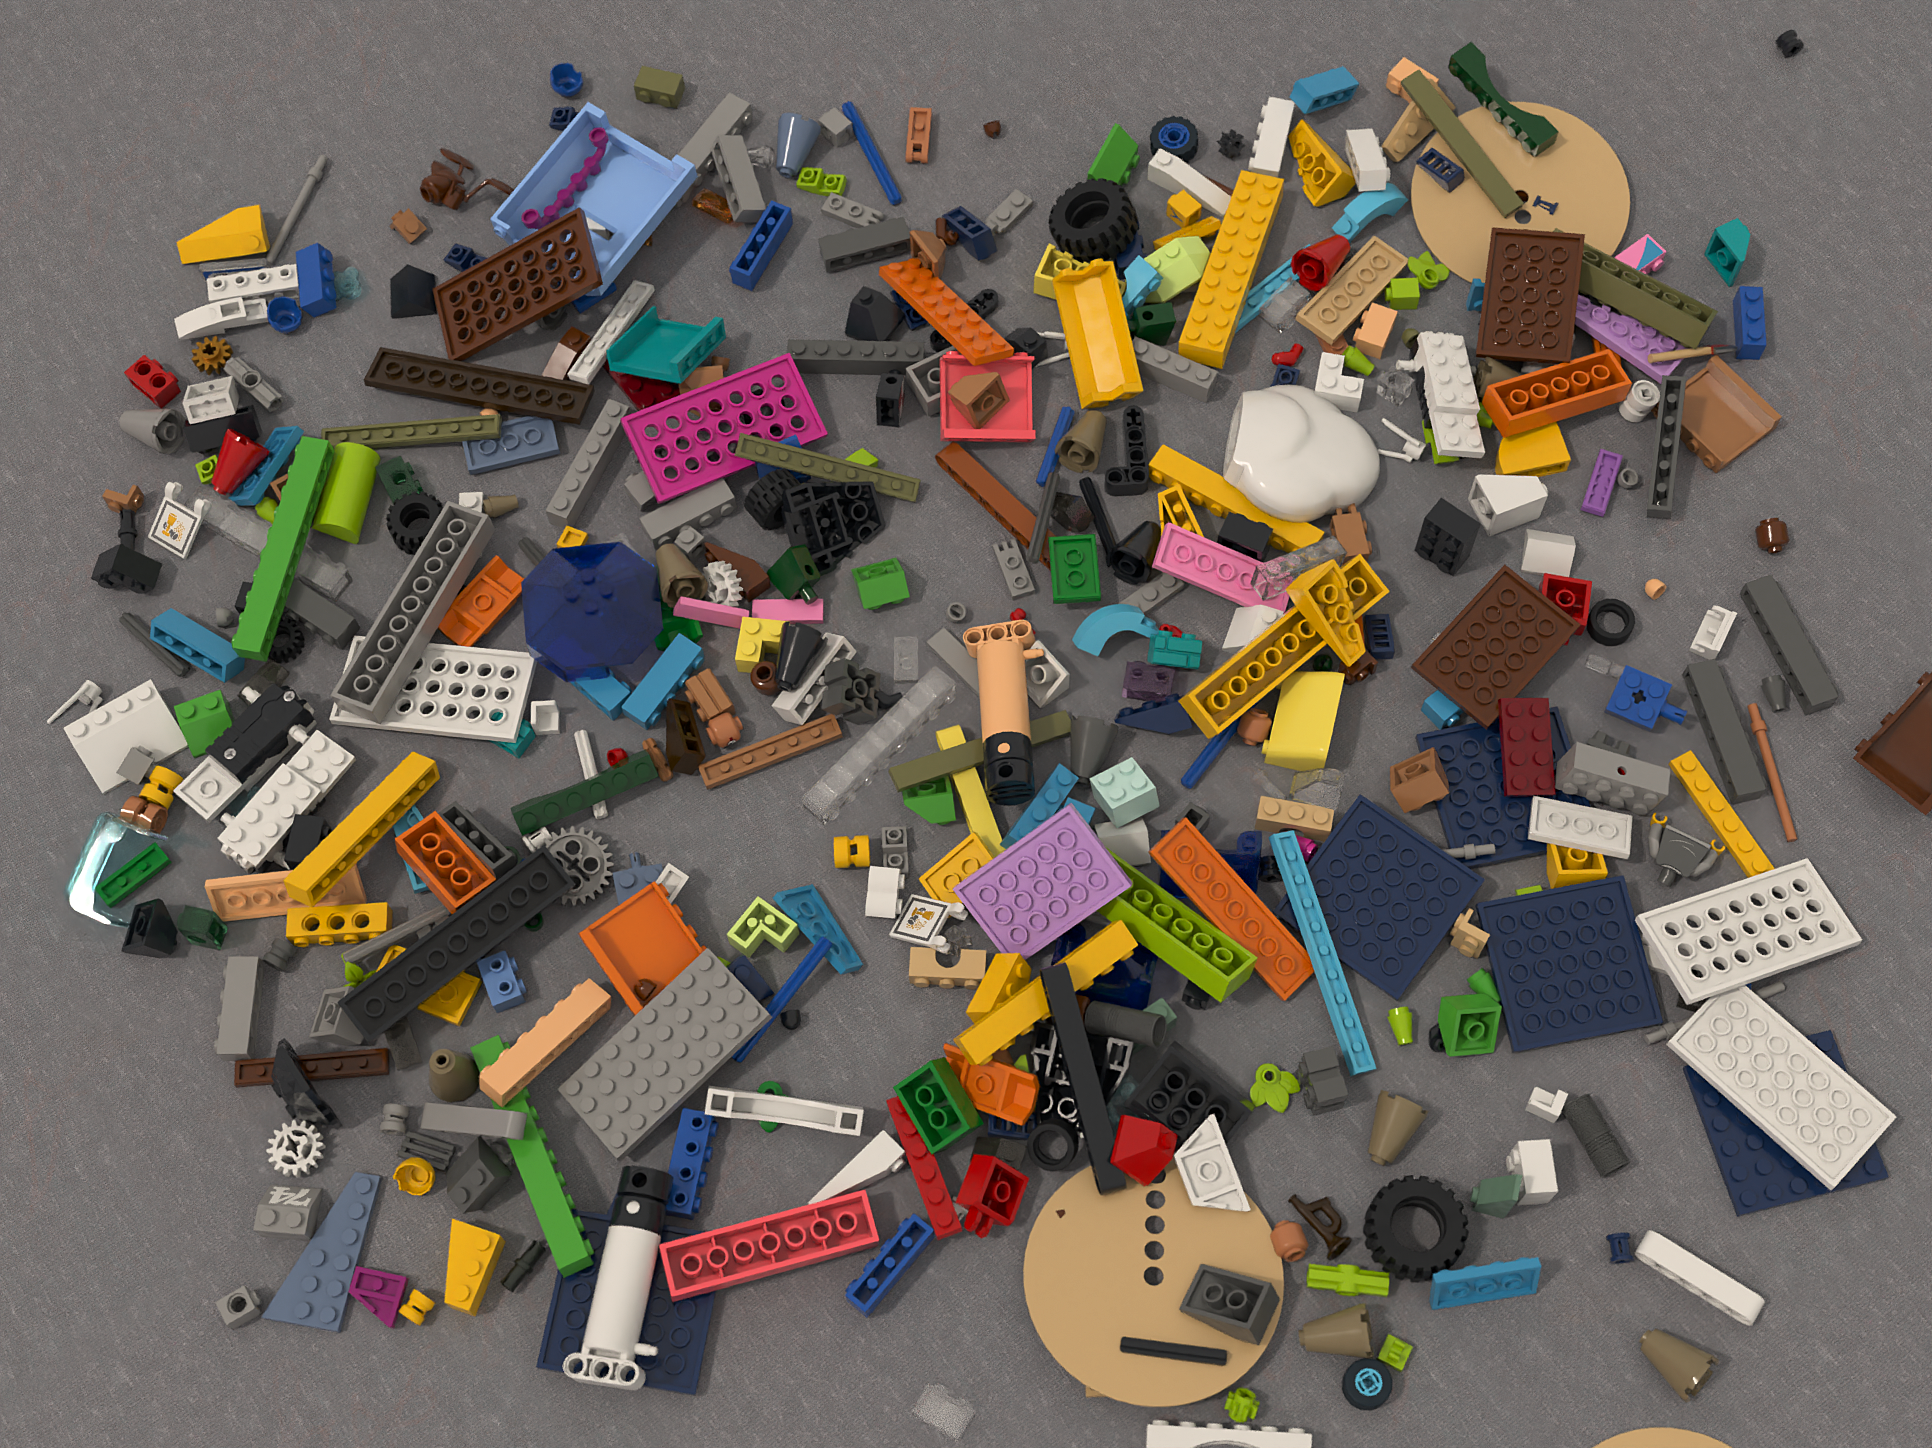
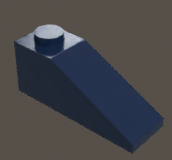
(972, 233)

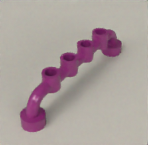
(578, 183)

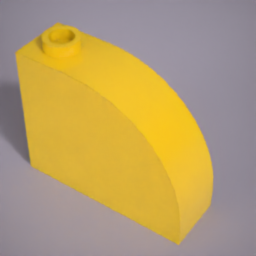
(1533, 453)

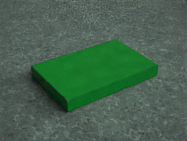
(1074, 569)

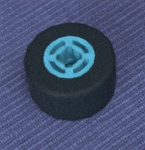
(1362, 1392)

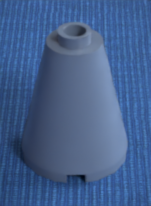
(794, 142)

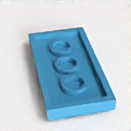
(280, 445)
(1484, 1283)

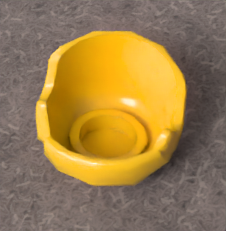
(415, 1176)

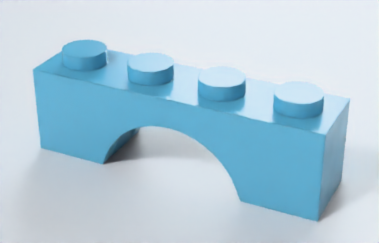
(1141, 281)

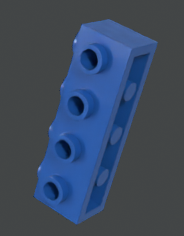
(761, 245)
(689, 1162)
(890, 1265)

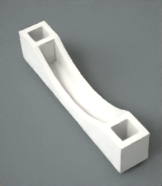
(784, 1109)
(1189, 1436)

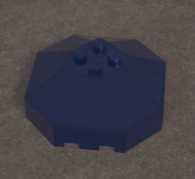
(590, 609)

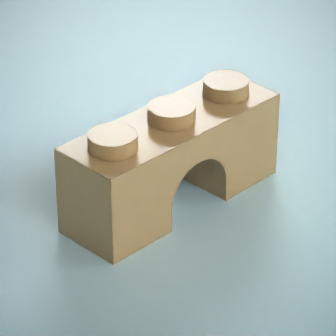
(1279, 814)
(926, 970)

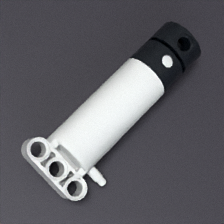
(624, 1281)

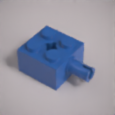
(1653, 693)

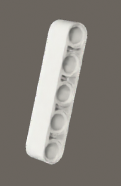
(1699, 1278)

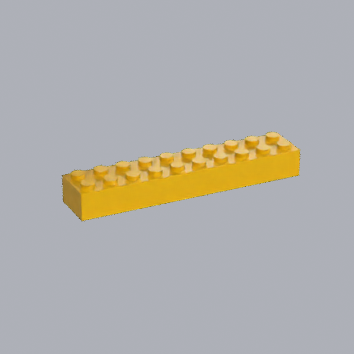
(1231, 269)
(1271, 657)

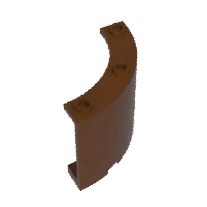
(1903, 748)

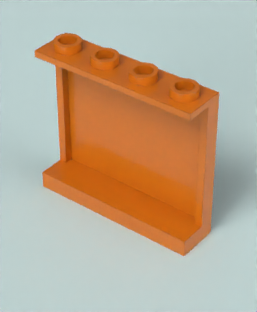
(642, 942)

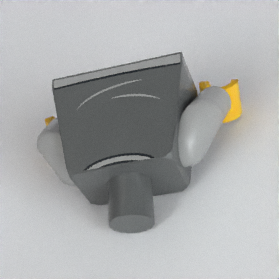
(1679, 852)

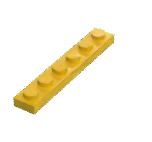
(1720, 815)

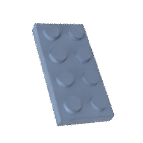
(520, 442)

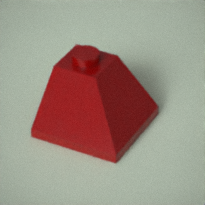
(1142, 1148)

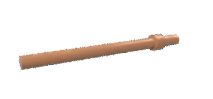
(1759, 729)

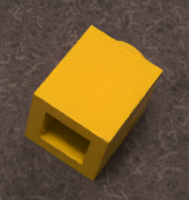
(1183, 209)

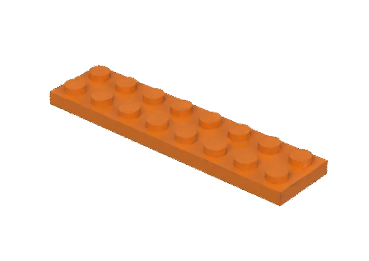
(946, 312)
(1232, 907)

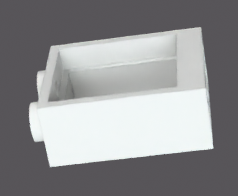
(204, 403)

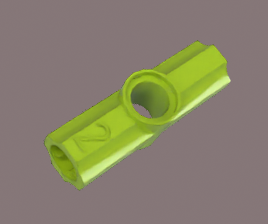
(1347, 1280)

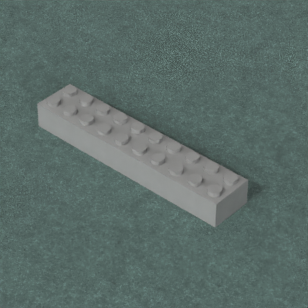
(413, 612)

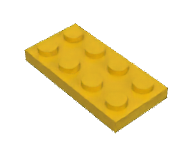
(451, 1001)

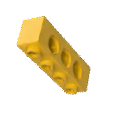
(302, 919)

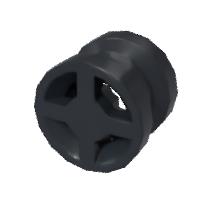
(1789, 43)
(1269, 870)

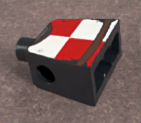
(890, 388)

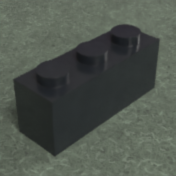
(210, 433)

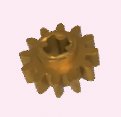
(211, 355)

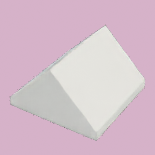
(1547, 553)
(1045, 677)
(1127, 842)

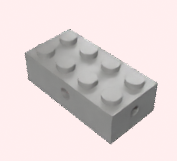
(1612, 778)

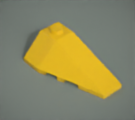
(1322, 170)
(230, 236)
(1326, 606)

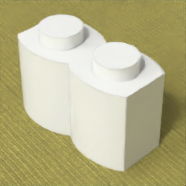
(884, 892)

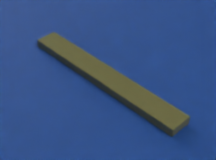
(1461, 143)
(417, 432)
(825, 466)
(971, 754)

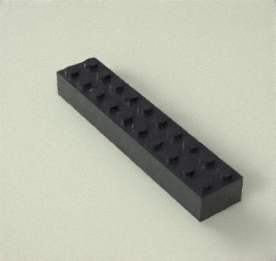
(456, 944)

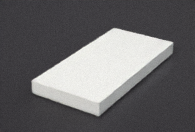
(1580, 827)

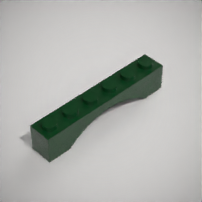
(1530, 130)
(557, 805)

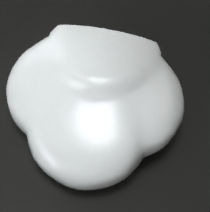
(1298, 454)

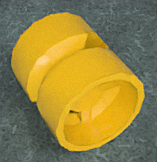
(164, 780)
(843, 855)

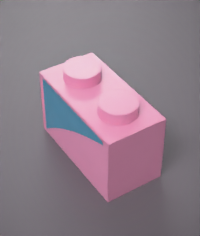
(1643, 255)

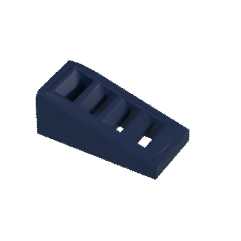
(1450, 179)
(1379, 652)
(1004, 1133)

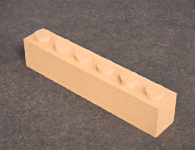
(545, 1042)

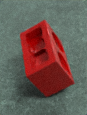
(148, 378)

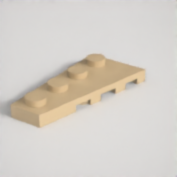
(1410, 129)

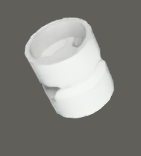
(1639, 401)

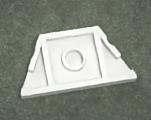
(1209, 1170)

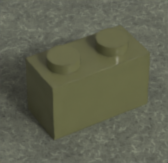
(659, 87)

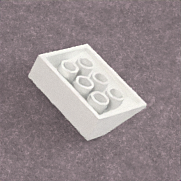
(126, 722)

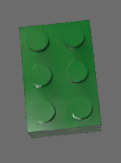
(938, 1105)

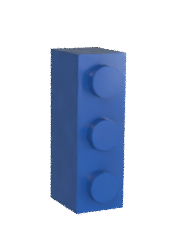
(316, 280)
(1749, 322)

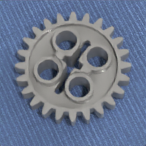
(588, 851)

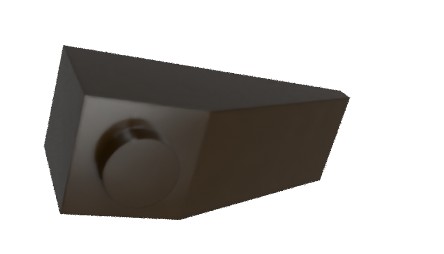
(683, 740)

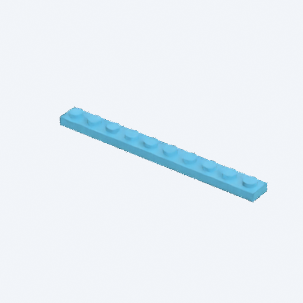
(1322, 953)

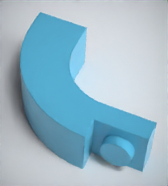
(1368, 207)
(1109, 620)

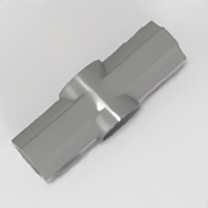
(260, 391)

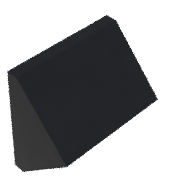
(412, 293)

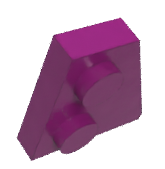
(379, 1293)

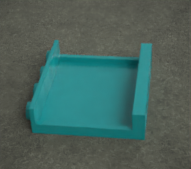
(664, 347)

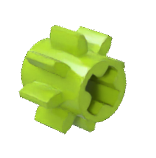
(1241, 1405)

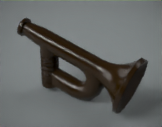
(1334, 1243)

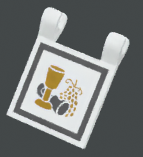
(175, 523)
(924, 919)

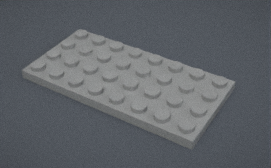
(664, 1054)

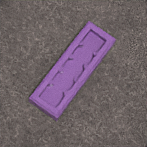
(1601, 482)

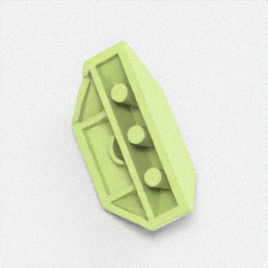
(1180, 265)

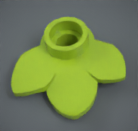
(1427, 271)
(1276, 1090)

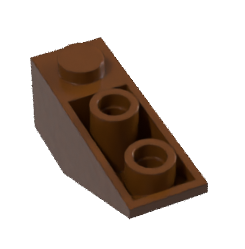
(753, 577)

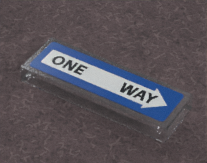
(211, 270)

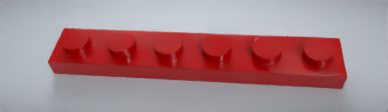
(926, 1173)

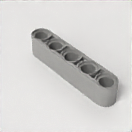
(473, 1121)

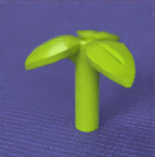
(354, 974)

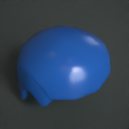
(565, 80)
(284, 314)

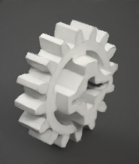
(722, 584)
(286, 1152)

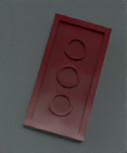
(643, 391)
(1526, 747)

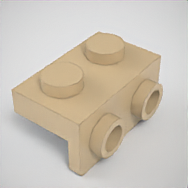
(1467, 937)

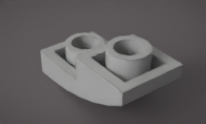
(895, 848)

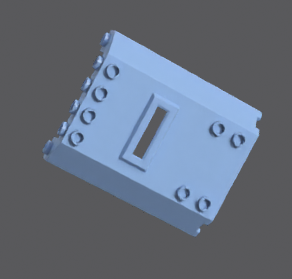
(625, 197)

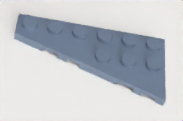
(320, 1281)

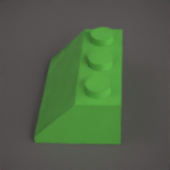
(1115, 158)

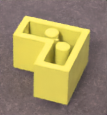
(755, 639)

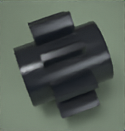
(1235, 141)

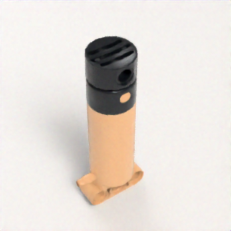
(1005, 708)

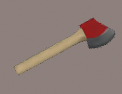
(1688, 353)

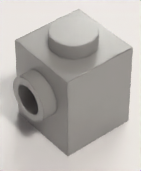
(137, 765)

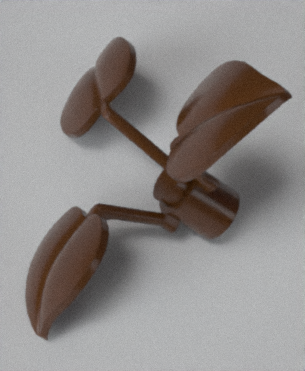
(456, 193)

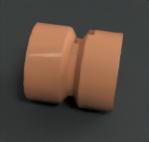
(145, 813)

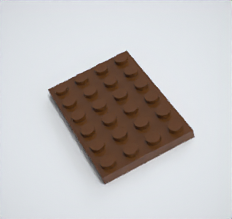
(1530, 296)
(1495, 646)

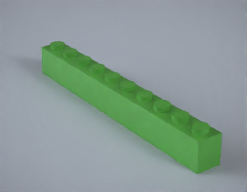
(283, 549)
(540, 1177)

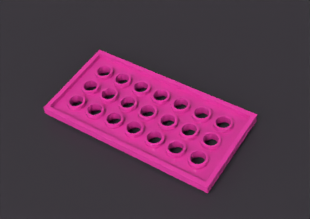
(699, 400)

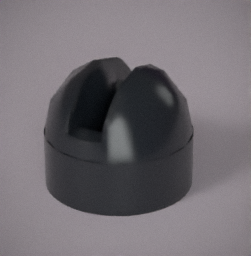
(791, 1019)

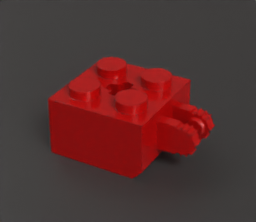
(1570, 595)
(990, 1194)

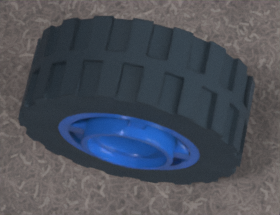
(1176, 137)

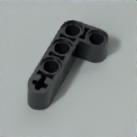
(1132, 450)

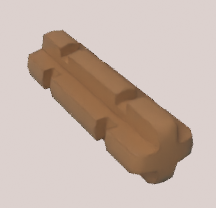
(658, 759)

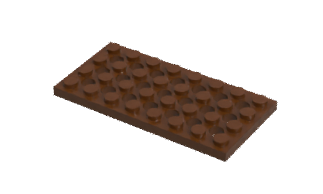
(528, 290)

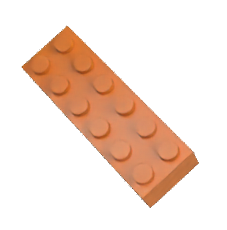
(1556, 393)

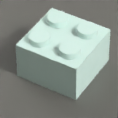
(1124, 792)

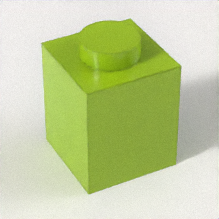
(1403, 293)

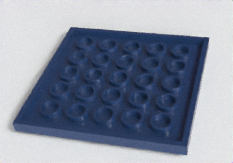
(1476, 802)
(1385, 895)
(1568, 964)
(1754, 1165)
(675, 1327)

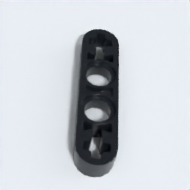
(975, 304)

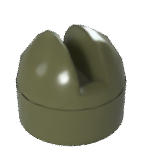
(1409, 337)

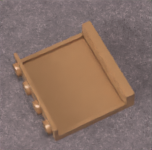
(1722, 415)

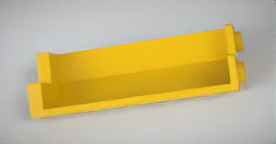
(1097, 334)

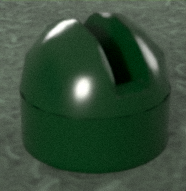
(1327, 665)

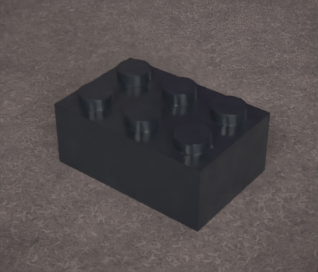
(1447, 537)

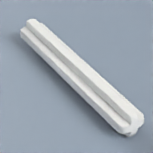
(589, 768)

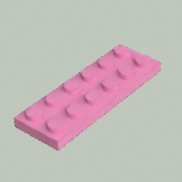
(1211, 567)

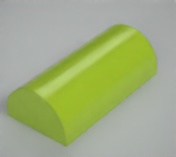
(347, 492)

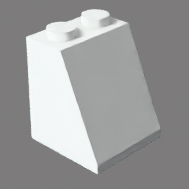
(1506, 501)

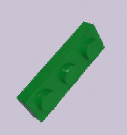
(132, 875)

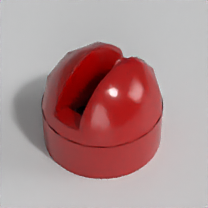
(616, 755)

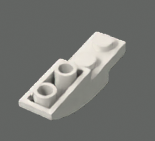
(218, 316)

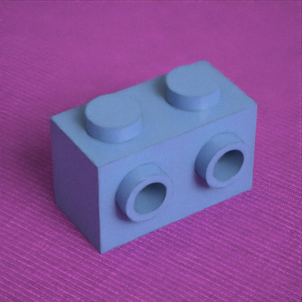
(501, 981)

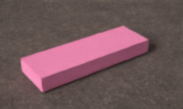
(789, 610)
(709, 612)

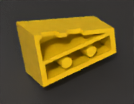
(1176, 510)
(1003, 979)
(470, 1265)

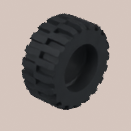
(1085, 203)
(1434, 1200)

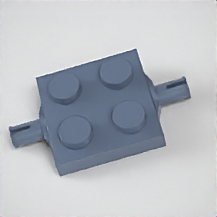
(634, 879)

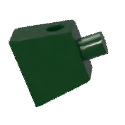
(1153, 323)
(795, 574)

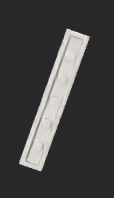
(610, 331)

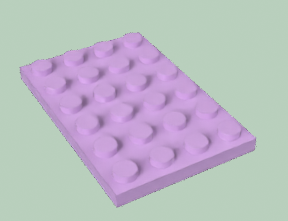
(1043, 884)

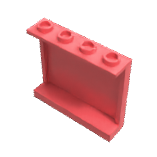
(1009, 424)

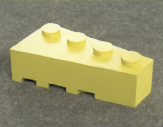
(1050, 266)

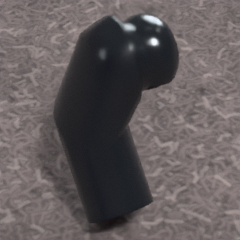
(886, 701)
(1435, 1039)

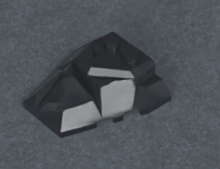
(831, 519)
(297, 1090)
(1054, 1098)

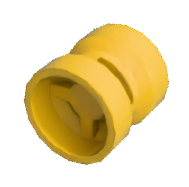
(419, 1301)

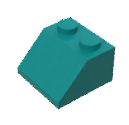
(1728, 249)

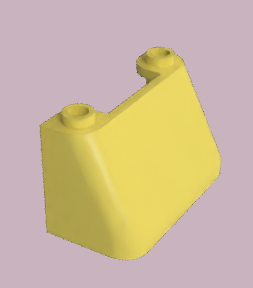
(1304, 720)

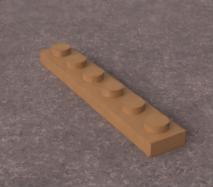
(770, 751)

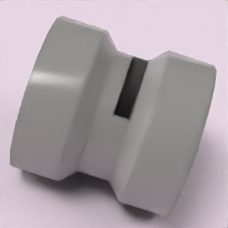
(394, 1119)

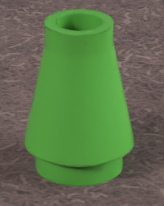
(1483, 983)

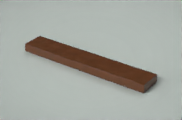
(317, 1066)

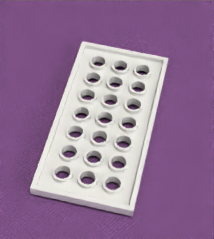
(459, 724)
(1757, 965)

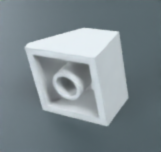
(1247, 624)

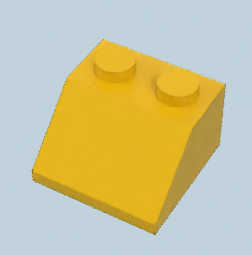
(1573, 866)

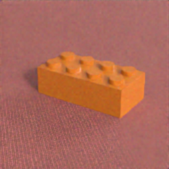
(443, 862)

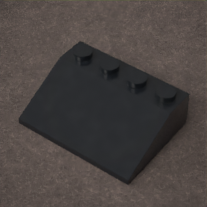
(1185, 1093)

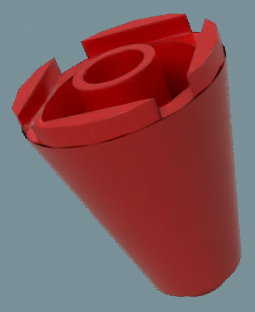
(1320, 261)
(236, 461)

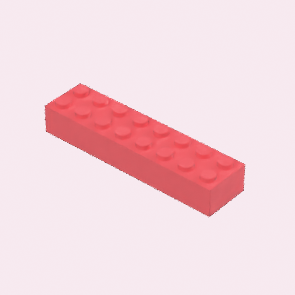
(768, 1245)

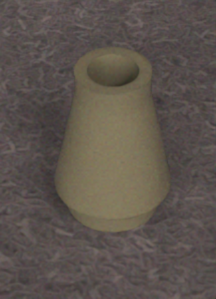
(499, 505)

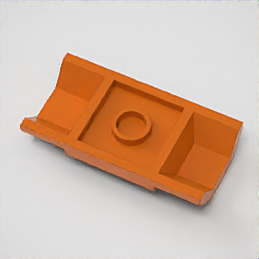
(481, 603)
(996, 1086)

